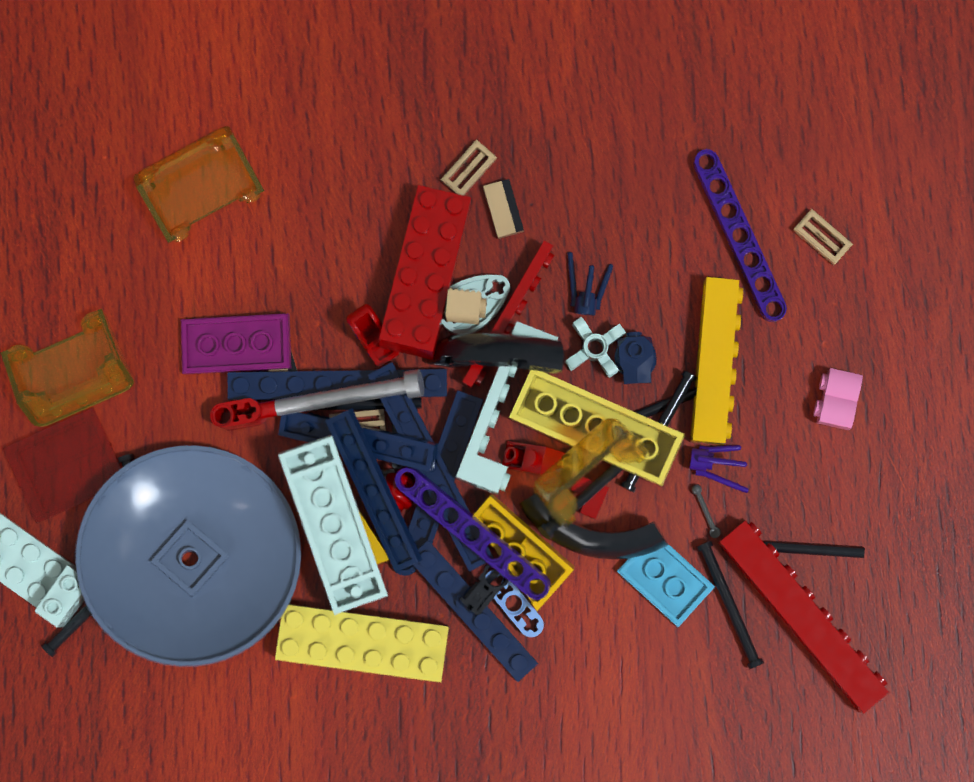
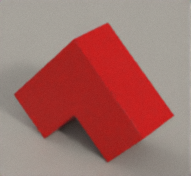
(593, 506)

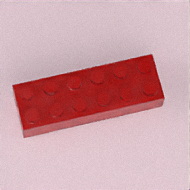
(425, 272)

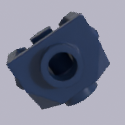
(635, 358)

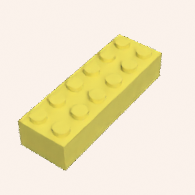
(572, 413)
(362, 643)

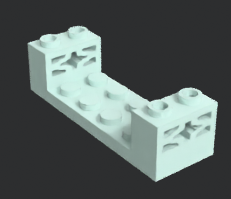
(477, 469)
(332, 524)
(38, 574)

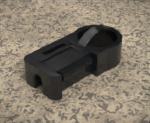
(481, 592)

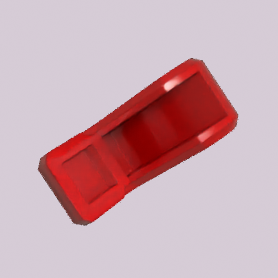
(367, 330)

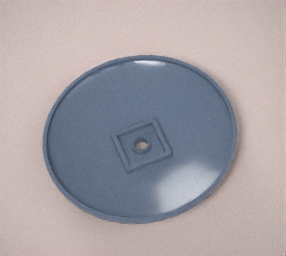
(179, 505)

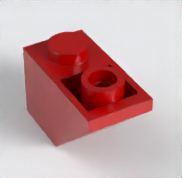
(529, 458)

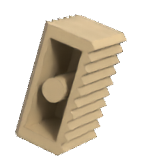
(465, 306)

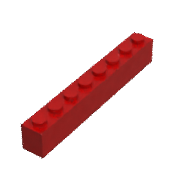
(803, 617)

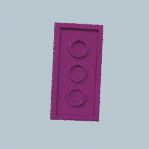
(236, 344)

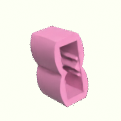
(838, 398)

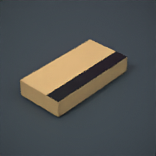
(503, 208)

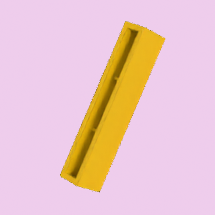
(715, 361)

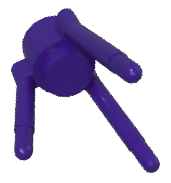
(704, 459)

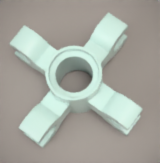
(587, 336)

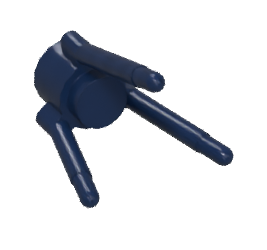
(586, 302)

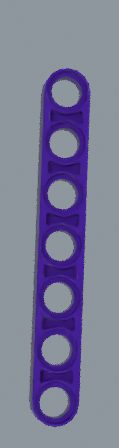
(739, 249)
(486, 535)

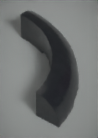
(499, 351)
(596, 542)

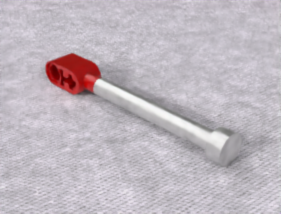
(410, 384)

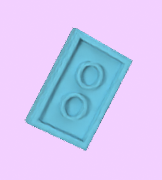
(667, 582)

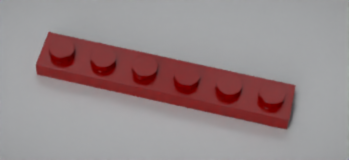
(515, 306)

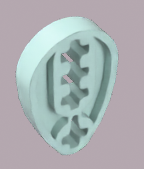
(494, 301)

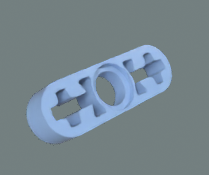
(521, 623)

